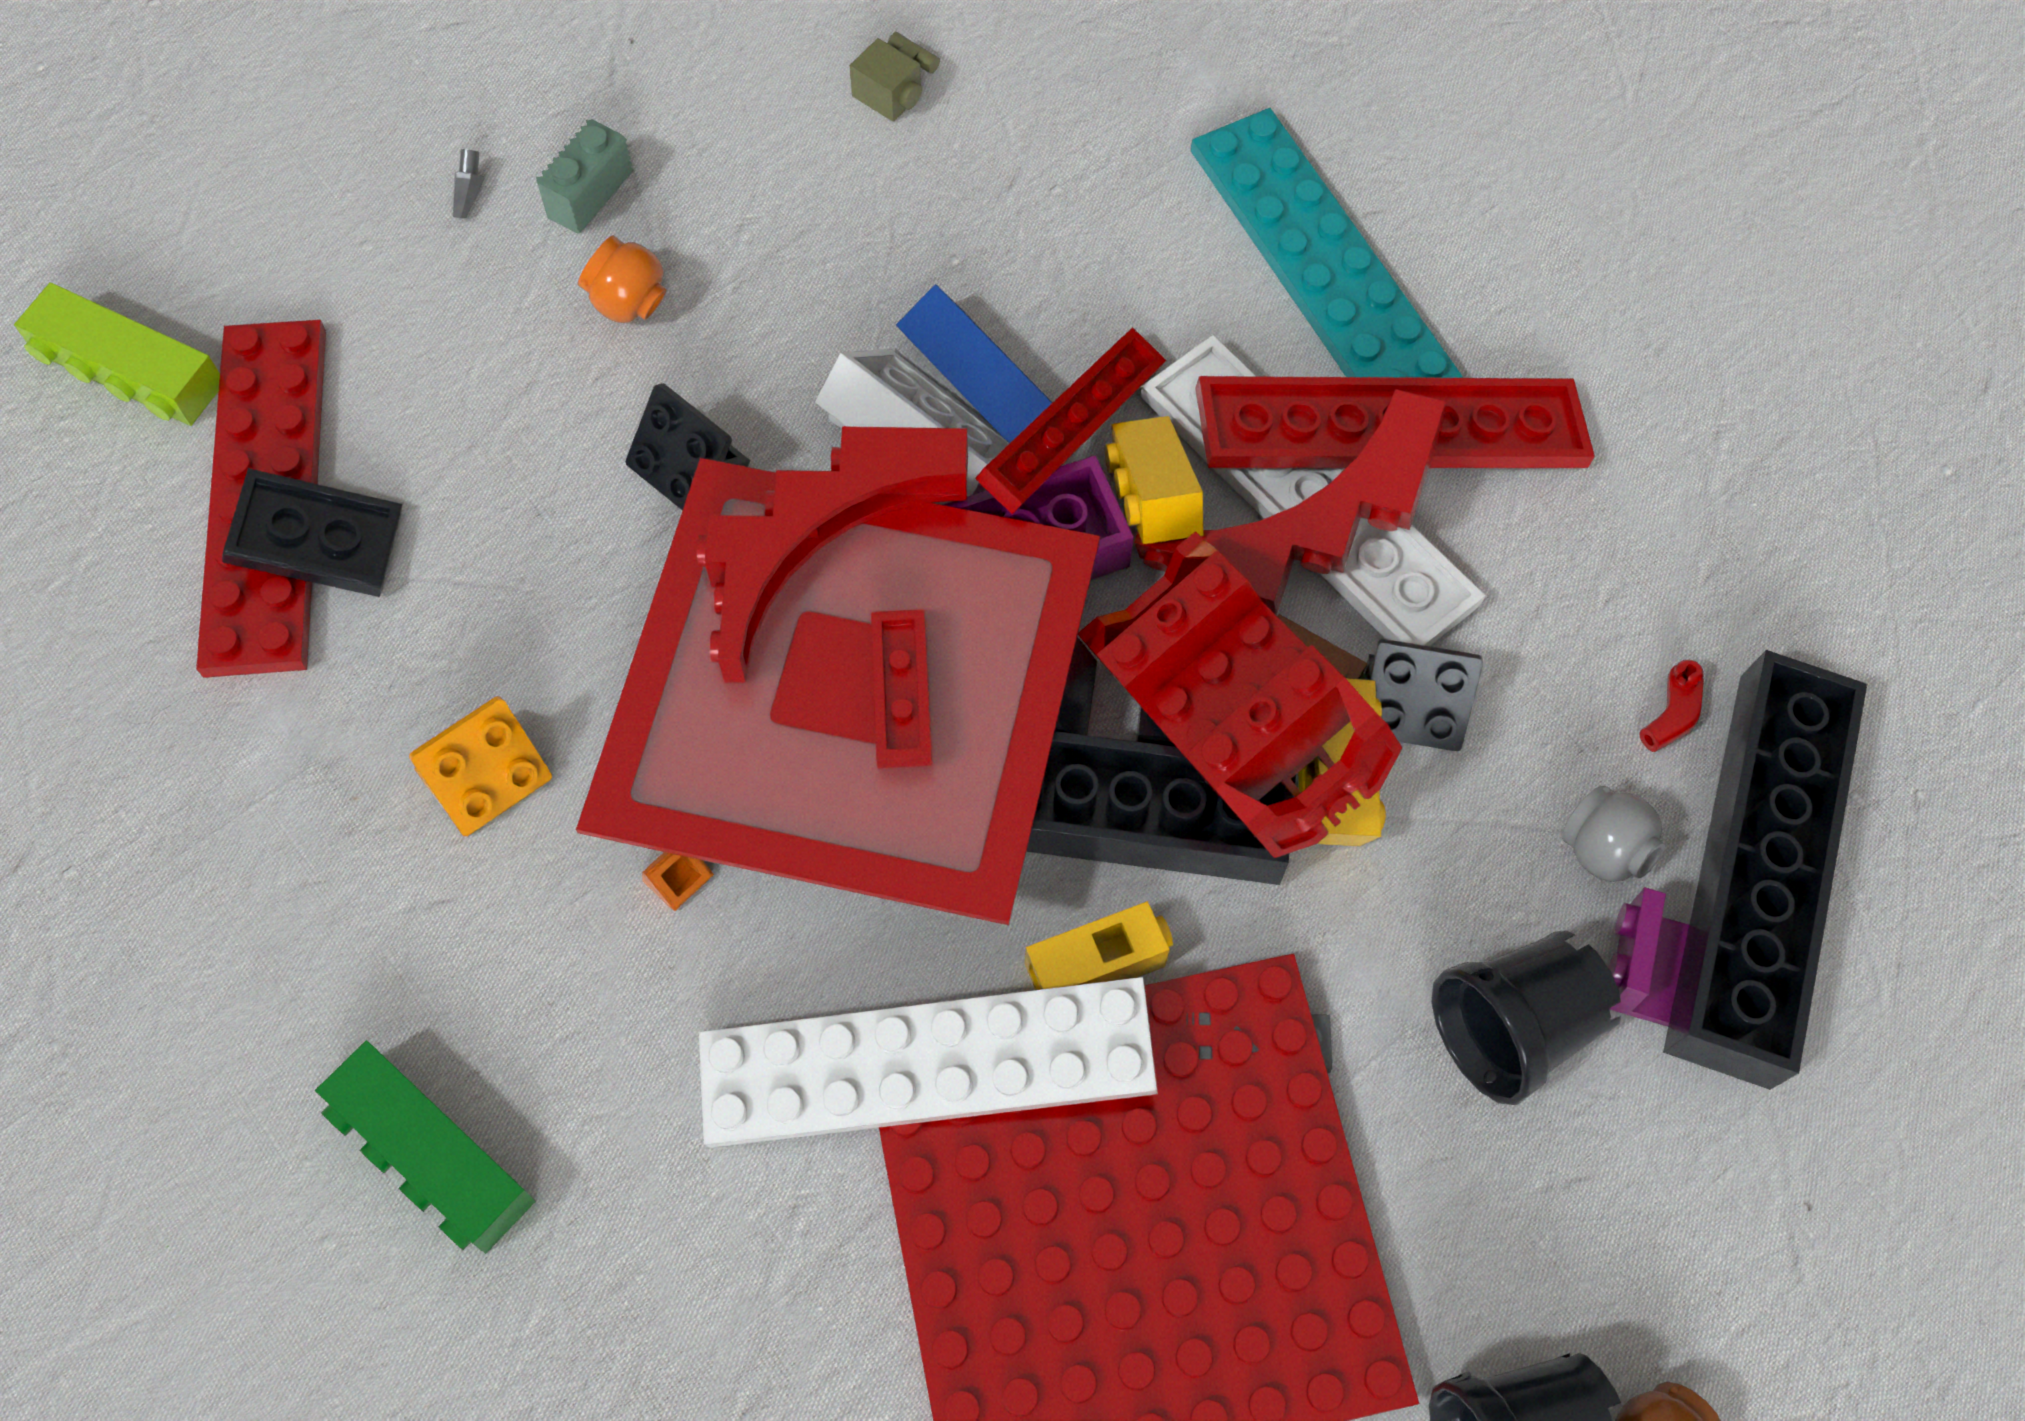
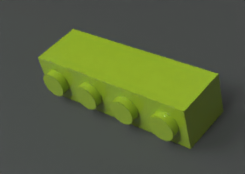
(119, 354)

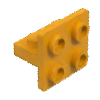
(480, 766)

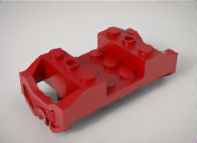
(1243, 697)

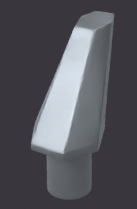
(466, 183)

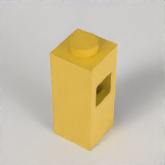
(1101, 951)

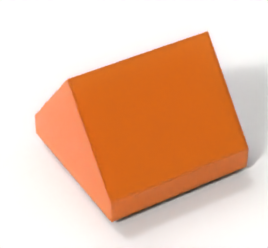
(676, 878)

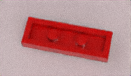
(901, 689)

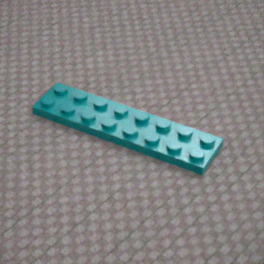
(1318, 252)

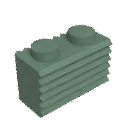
(584, 175)

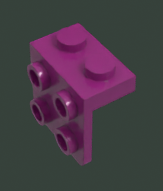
(1647, 958)

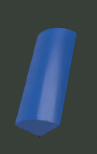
(973, 363)

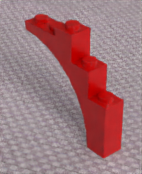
(869, 476)
(1320, 530)

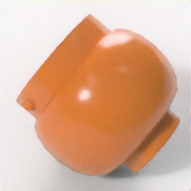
(623, 280)

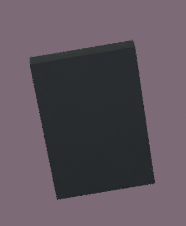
(312, 533)

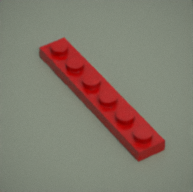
(1070, 421)

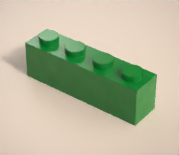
(424, 1147)

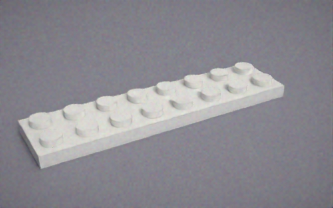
(1389, 575)
(926, 1063)

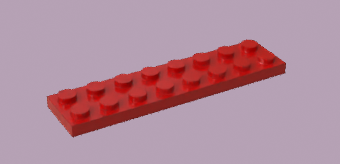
(1333, 418)
(272, 425)

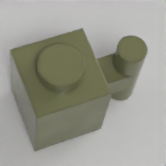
(890, 76)

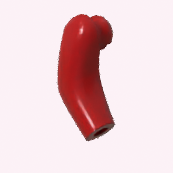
(1682, 708)

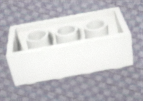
(888, 391)

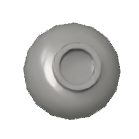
(1615, 835)

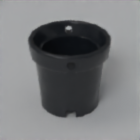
(1523, 1014)
(1547, 1391)

